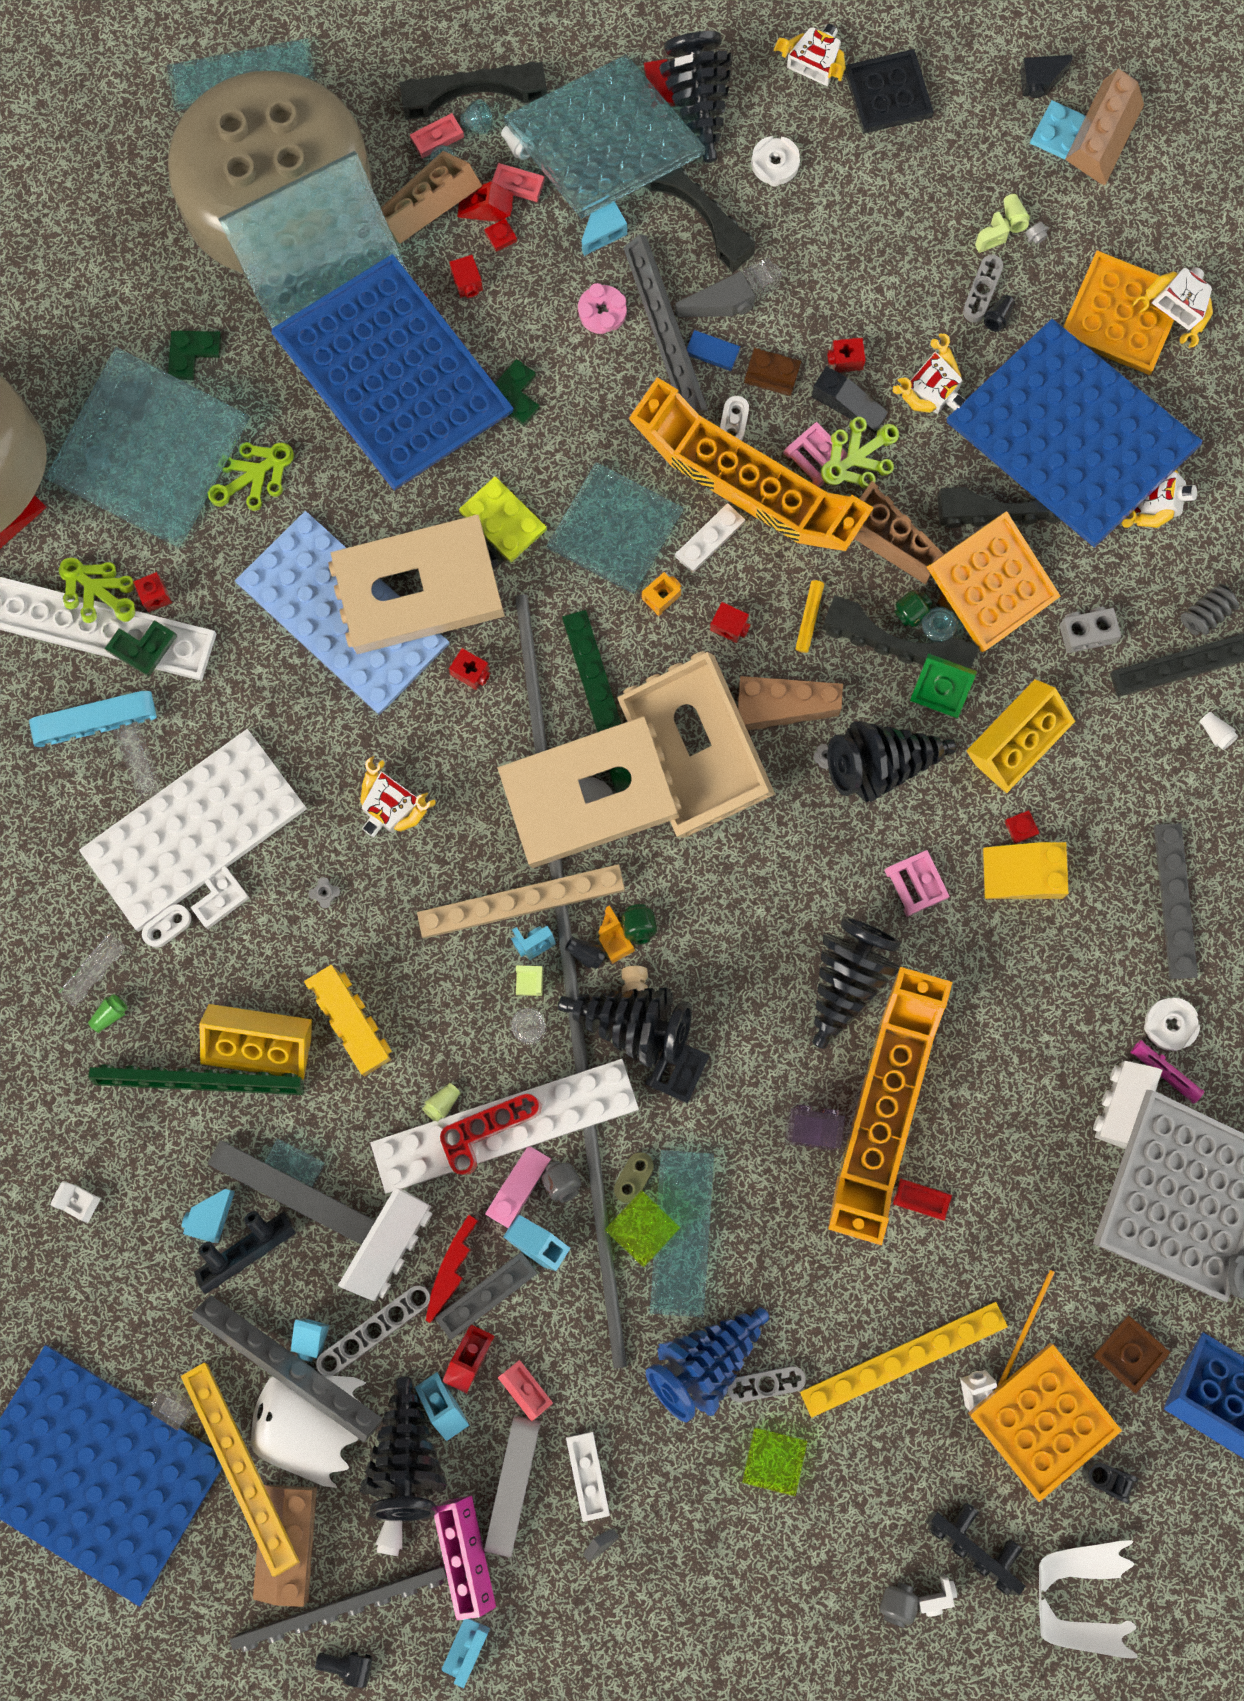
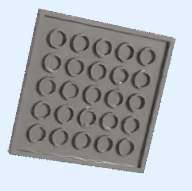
(1178, 1196)

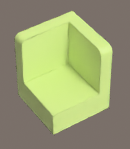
(529, 980)

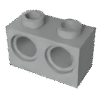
(1092, 635)

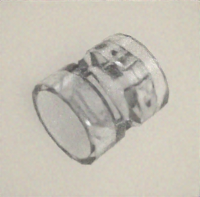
(529, 1026)

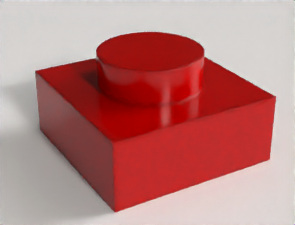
(500, 235)
(1021, 827)

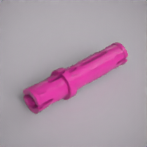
(1168, 1073)

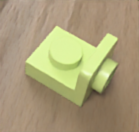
(994, 236)

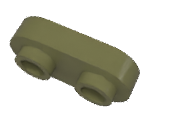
(633, 1177)

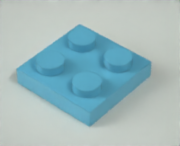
(1057, 129)

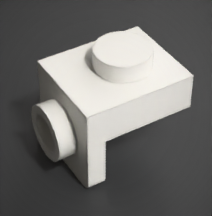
(75, 1201)
(977, 1388)
(934, 1603)

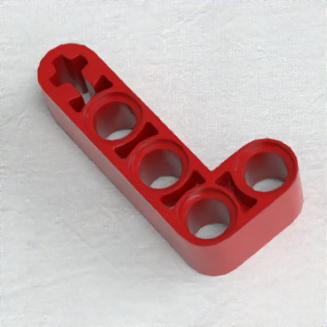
(492, 1127)

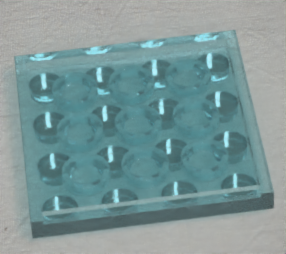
(615, 528)

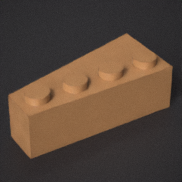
(429, 195)
(895, 536)
(784, 702)

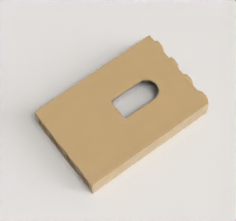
(454, 579)
(717, 778)
(551, 806)

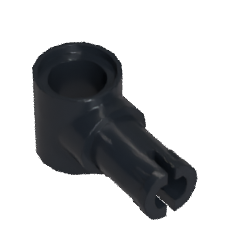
(350, 1667)

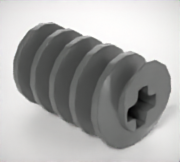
(1210, 608)

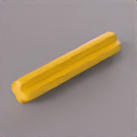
(809, 616)

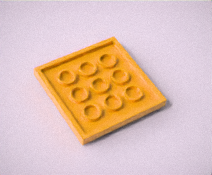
(1107, 321)
(993, 581)
(1044, 1422)

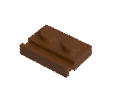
(772, 372)

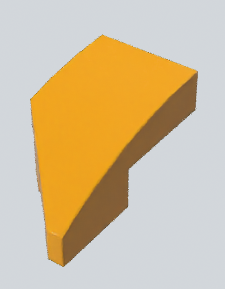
(613, 937)

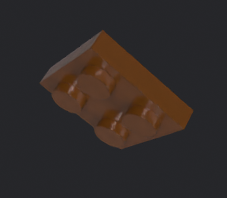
(1131, 1354)

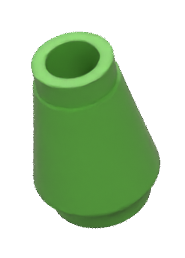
(107, 1013)

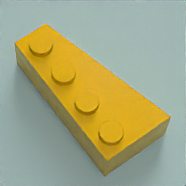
(349, 1020)

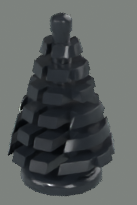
(699, 81)
(879, 758)
(852, 967)
(635, 1021)
(403, 1462)

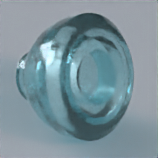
(477, 117)
(939, 624)

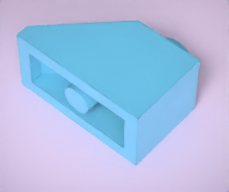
(603, 228)
(208, 1217)
(308, 1338)
(441, 1407)

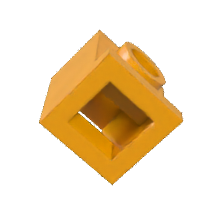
(664, 583)

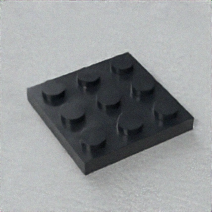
(888, 91)

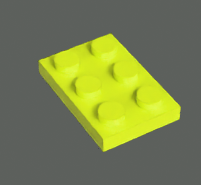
(504, 519)

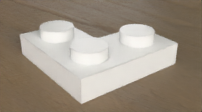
(224, 898)

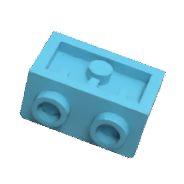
(537, 942)
(465, 1650)

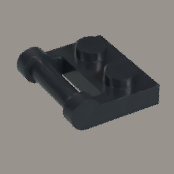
(683, 1077)

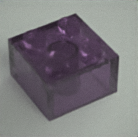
(814, 1129)

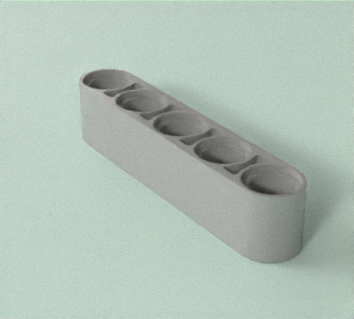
(362, 1335)
(512, 1486)

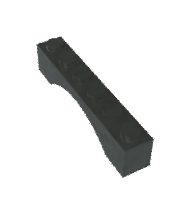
(426, 95)
(731, 243)
(963, 506)
(849, 621)

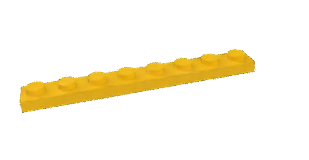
(903, 1359)
(240, 1470)

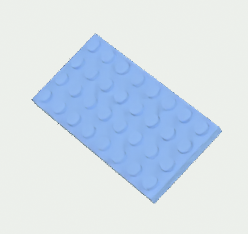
(299, 592)

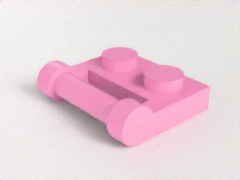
(818, 445)
(925, 880)

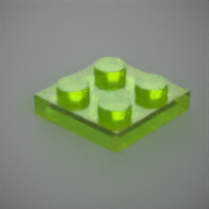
(642, 1228)
(774, 1461)

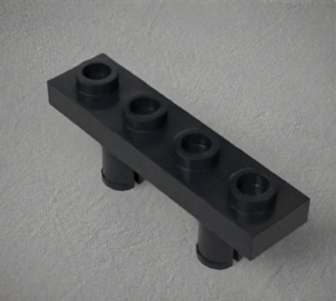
(243, 1253)
(962, 1546)

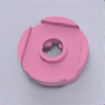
(607, 321)

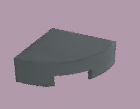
(600, 1544)

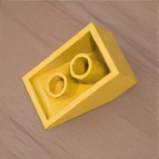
(1026, 871)

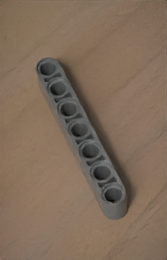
(291, 1192)

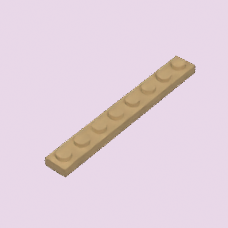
(521, 901)

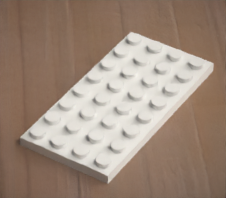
(192, 829)

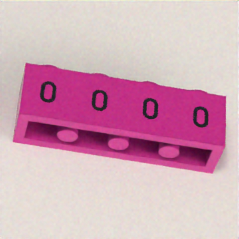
(464, 1558)

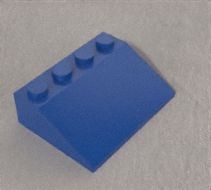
(1211, 1393)

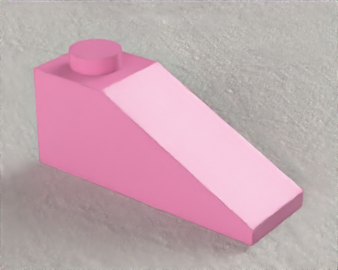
(518, 1187)

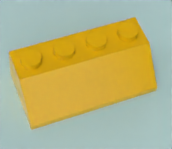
(1021, 735)
(254, 1040)

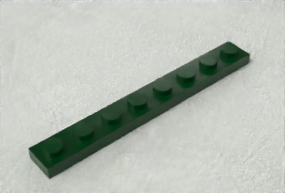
(595, 683)
(204, 1081)

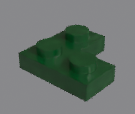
(187, 346)
(512, 385)
(142, 653)

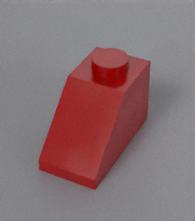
(487, 203)
(468, 1358)

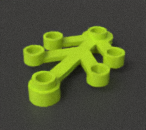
(857, 456)
(254, 472)
(74, 571)

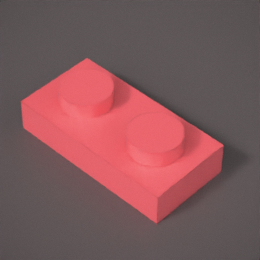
(441, 132)
(520, 182)
(525, 1390)

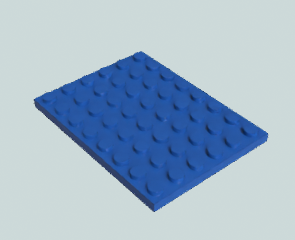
(392, 371)
(1074, 432)
(98, 1475)

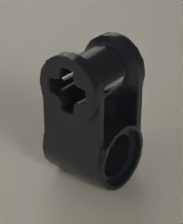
(1113, 1481)

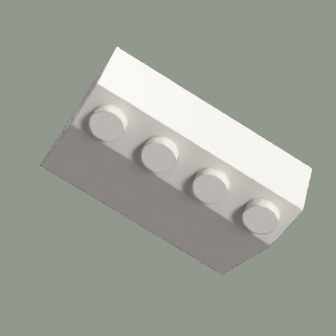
(385, 1245)

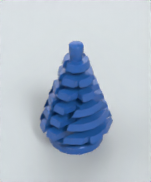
(702, 1364)

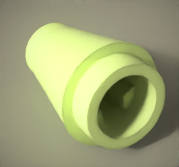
(1015, 213)
(441, 1102)

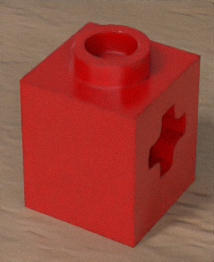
(466, 276)
(854, 351)
(151, 589)
(730, 623)
(468, 660)

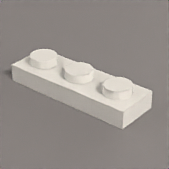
(710, 538)
(588, 1476)

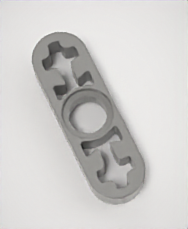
(990, 281)
(774, 1392)

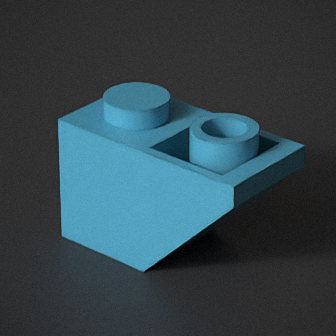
(536, 1243)

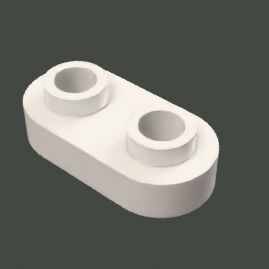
(733, 421)
(167, 926)

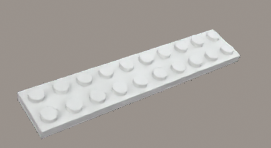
(42, 616)
(566, 1108)

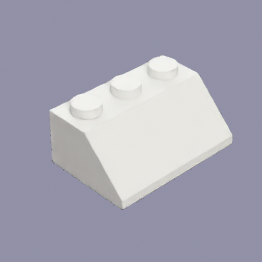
(1124, 1101)

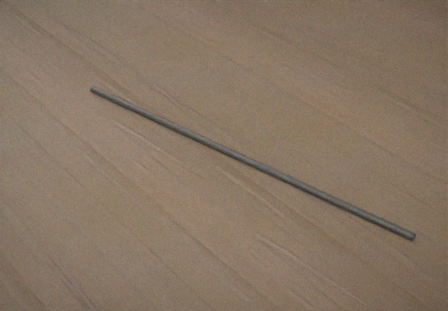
(577, 1029)

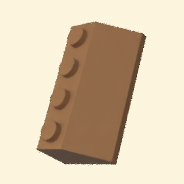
(1106, 126)
(297, 1514)

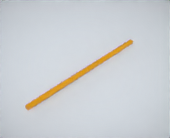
(1025, 1330)

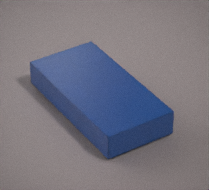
(712, 350)

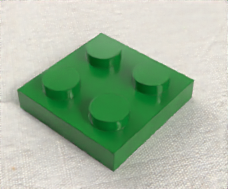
(943, 685)

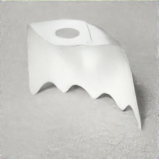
(300, 1434)
(1089, 1562)

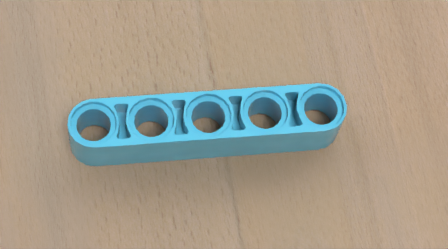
(92, 717)

